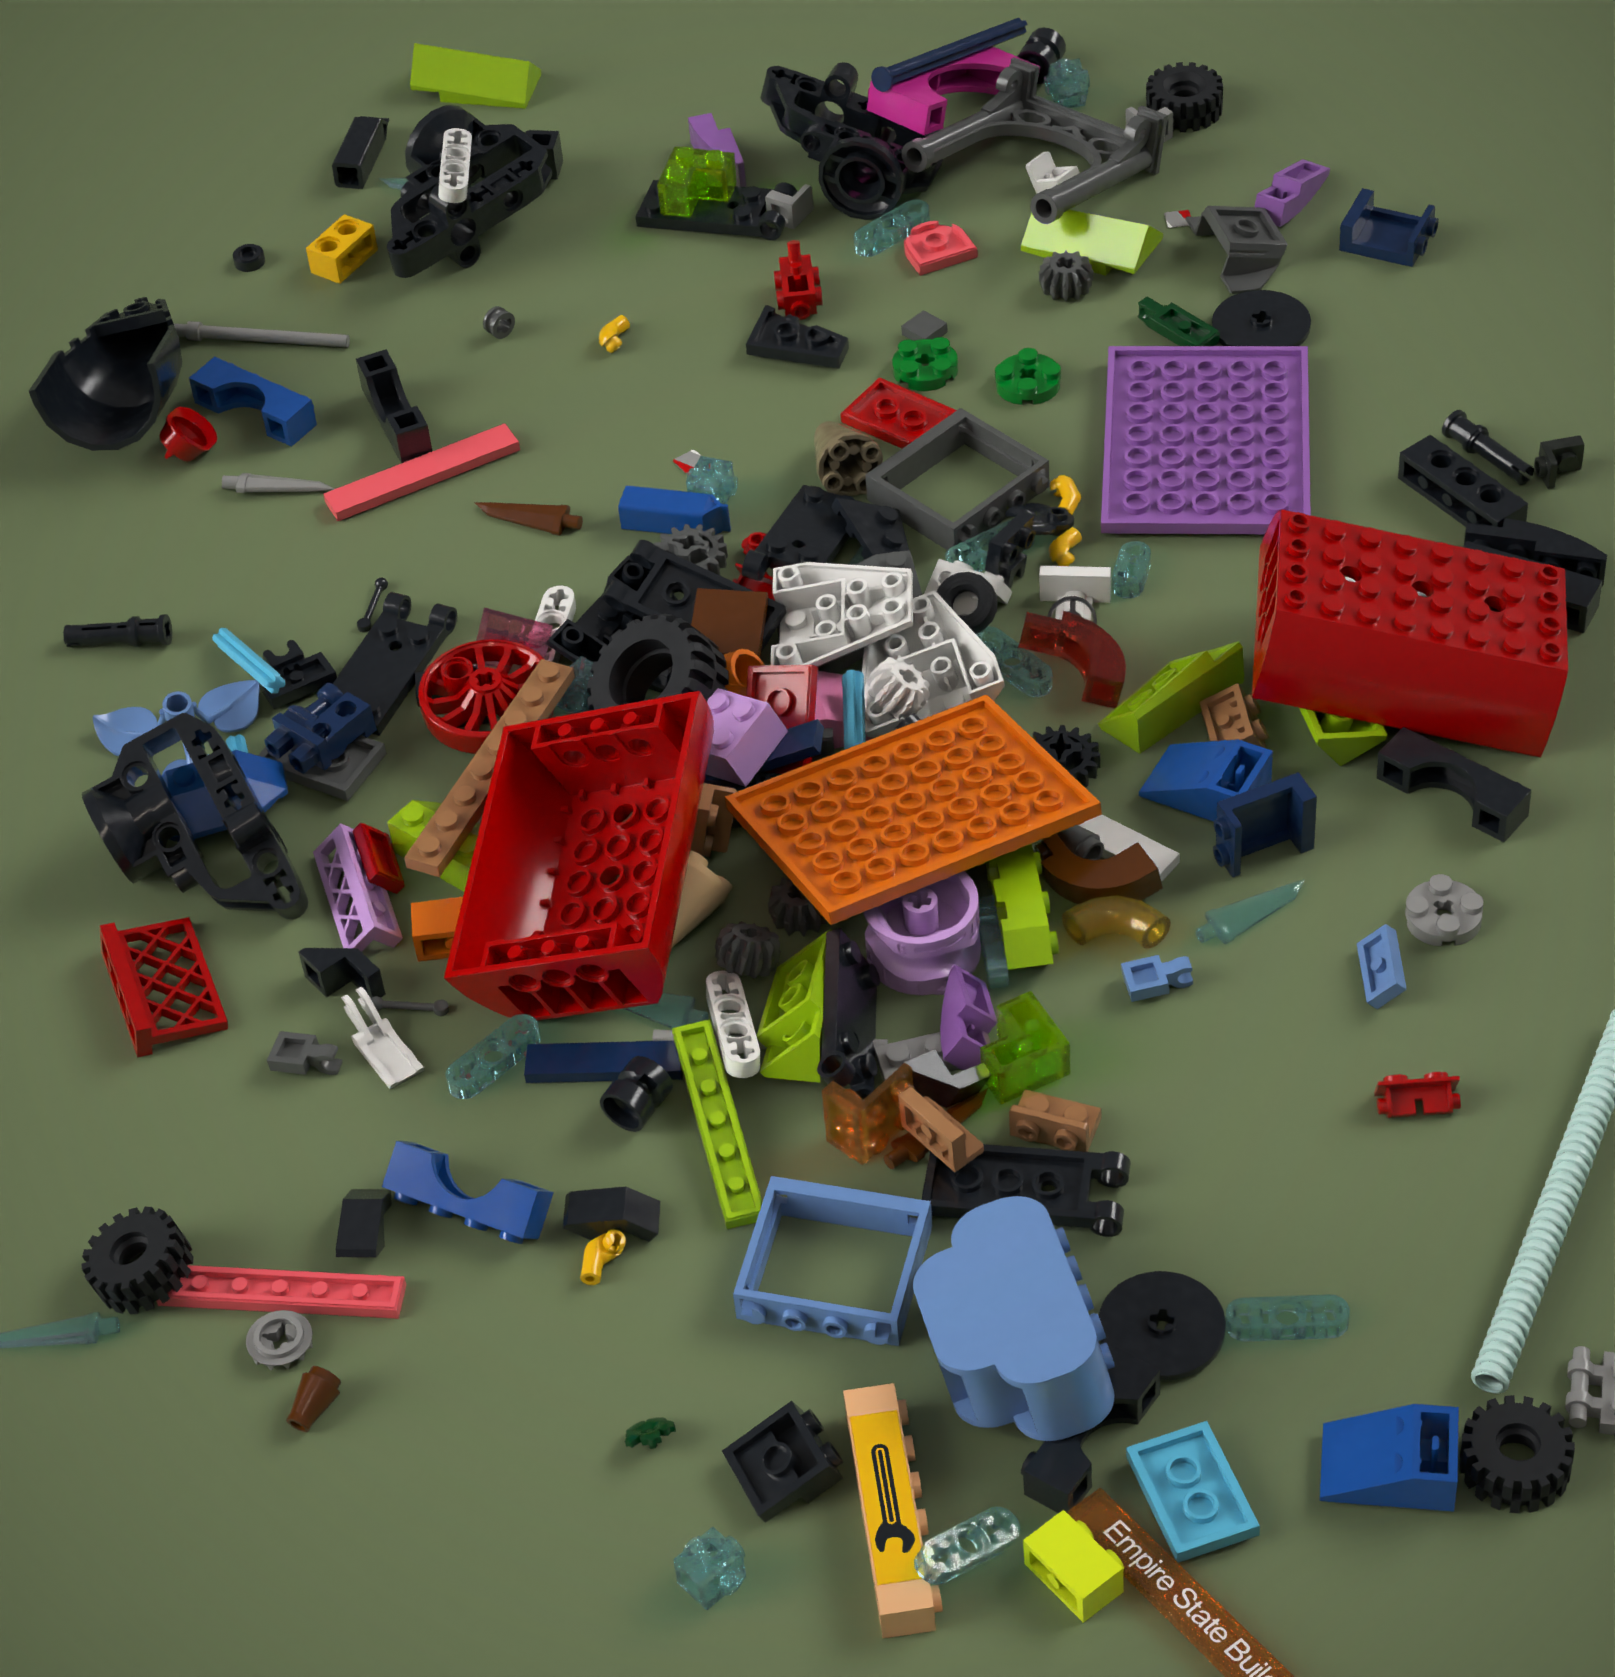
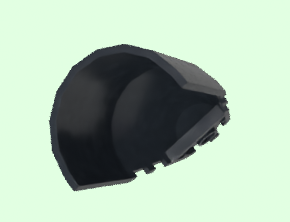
(113, 379)

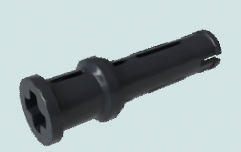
(1477, 440)
(134, 631)

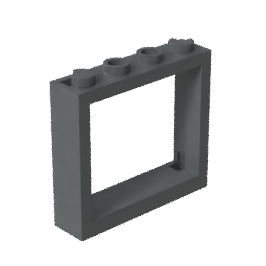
(959, 428)

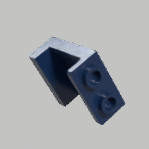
(1385, 232)
(1264, 818)

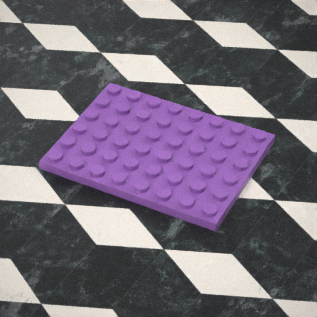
(1205, 438)

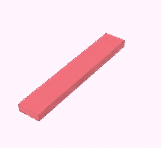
(421, 472)
(290, 1290)

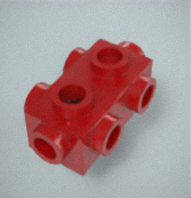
(797, 283)

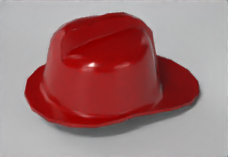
(187, 434)

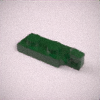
(1177, 324)

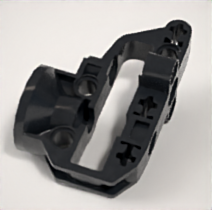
(856, 150)
(513, 179)
(143, 818)

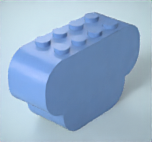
(1015, 1324)

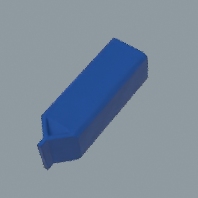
(663, 509)

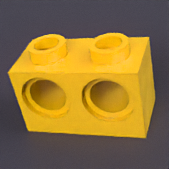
(342, 248)

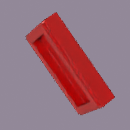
(378, 858)

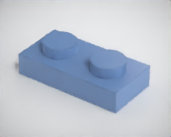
(1381, 966)

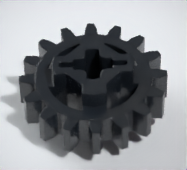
(1072, 751)

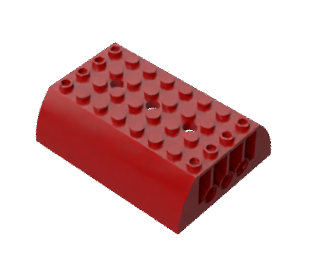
(1403, 657)
(537, 907)

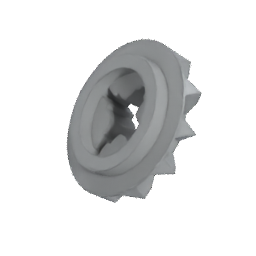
(270, 1329)

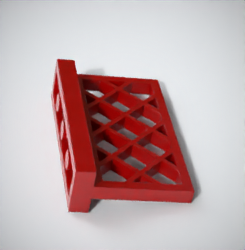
(133, 997)

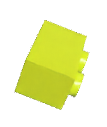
(1074, 1565)

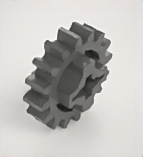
(696, 547)

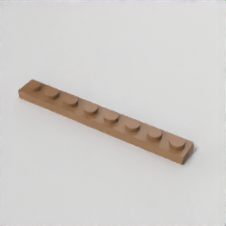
(468, 796)

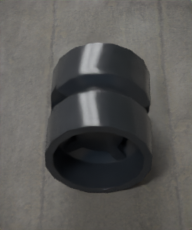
(1043, 49)
(636, 1093)

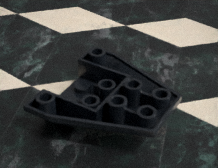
(601, 622)

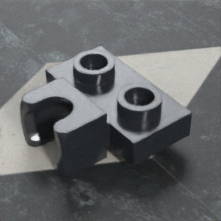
(1006, 548)
(300, 674)

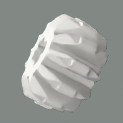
(898, 687)

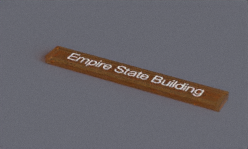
(1176, 1591)

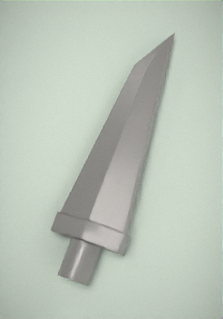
(259, 483)

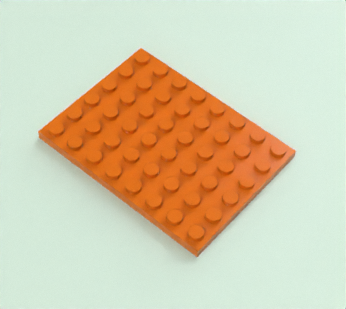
(911, 808)

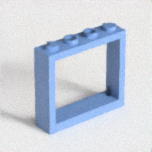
(839, 1207)

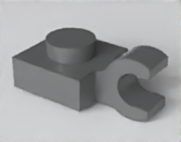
(299, 1051)

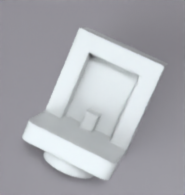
(1045, 174)

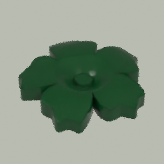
(649, 1432)

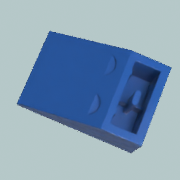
(1203, 773)
(1393, 1458)

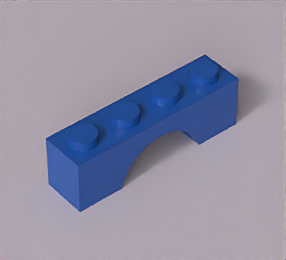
(225, 386)
(425, 1176)

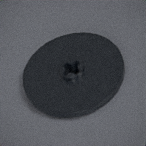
(1262, 319)
(1192, 1315)

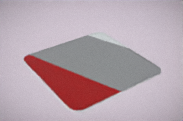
(1177, 218)
(687, 460)

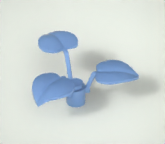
(228, 706)

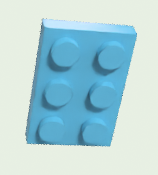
(1192, 1491)

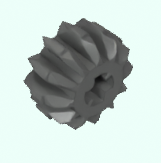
(1066, 275)
(792, 909)
(747, 949)

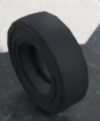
(985, 593)

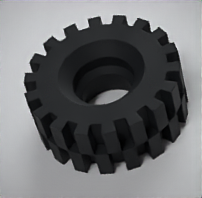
(1189, 93)
(150, 1275)
(1516, 1480)

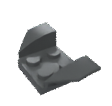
(1249, 240)

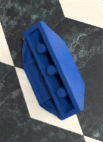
(197, 806)

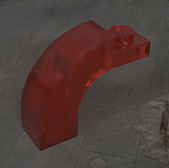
(1085, 647)

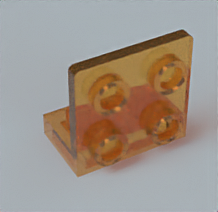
(866, 1125)

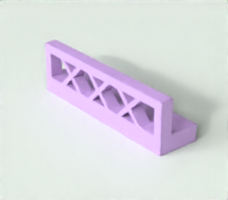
(370, 902)

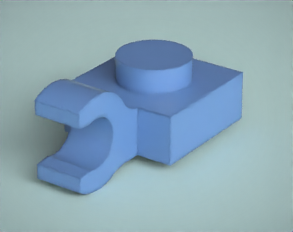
(1151, 978)

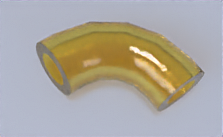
(1116, 916)

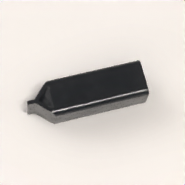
(359, 151)

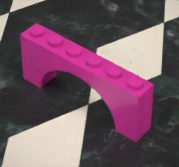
(918, 101)

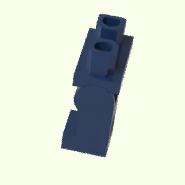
(321, 729)

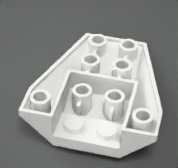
(838, 609)
(946, 653)

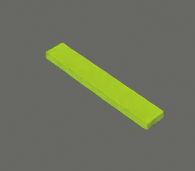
(718, 1123)

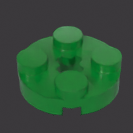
(912, 354)
(1028, 377)

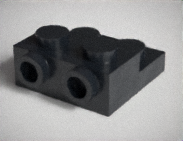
(784, 1461)

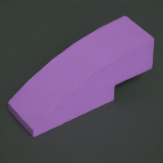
(706, 136)
(1291, 190)
(965, 1019)

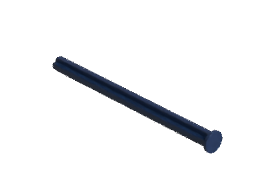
(885, 77)

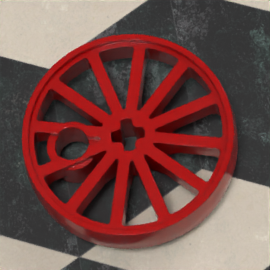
(472, 693)

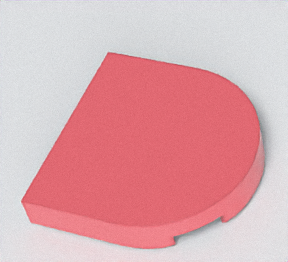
(937, 247)

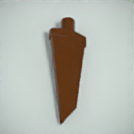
(541, 517)
(911, 1149)

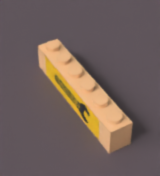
(889, 1509)

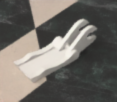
(380, 1043)

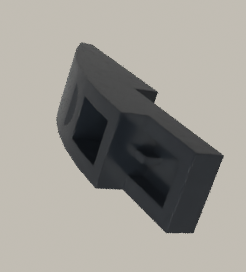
(1540, 545)

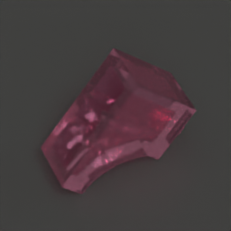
(515, 629)

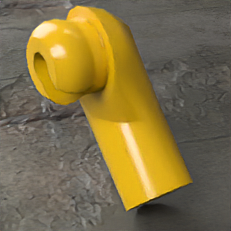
(609, 333)
(1068, 491)
(1061, 545)
(598, 1253)

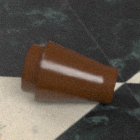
(313, 1397)

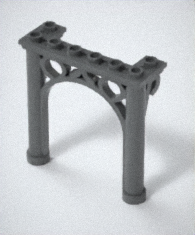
(1017, 111)

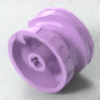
(925, 935)

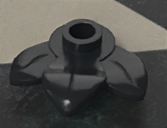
(1047, 519)

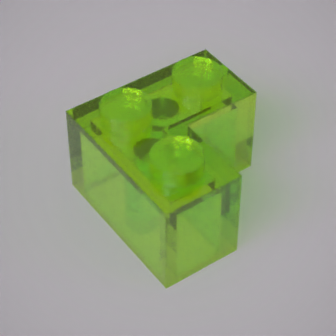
(695, 176)
(1028, 1049)

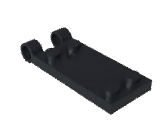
(742, 215)
(802, 534)
(672, 575)
(386, 675)
(848, 1016)
(1024, 1172)

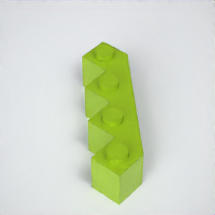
(1022, 908)

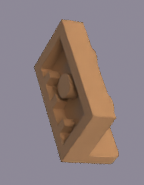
(1233, 716)
(713, 821)
(1054, 1121)
(938, 1130)

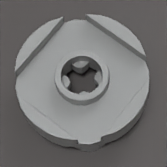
(1449, 895)

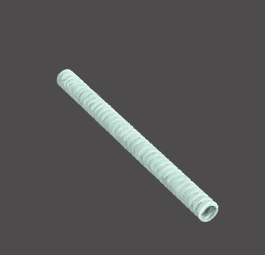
(1549, 1223)

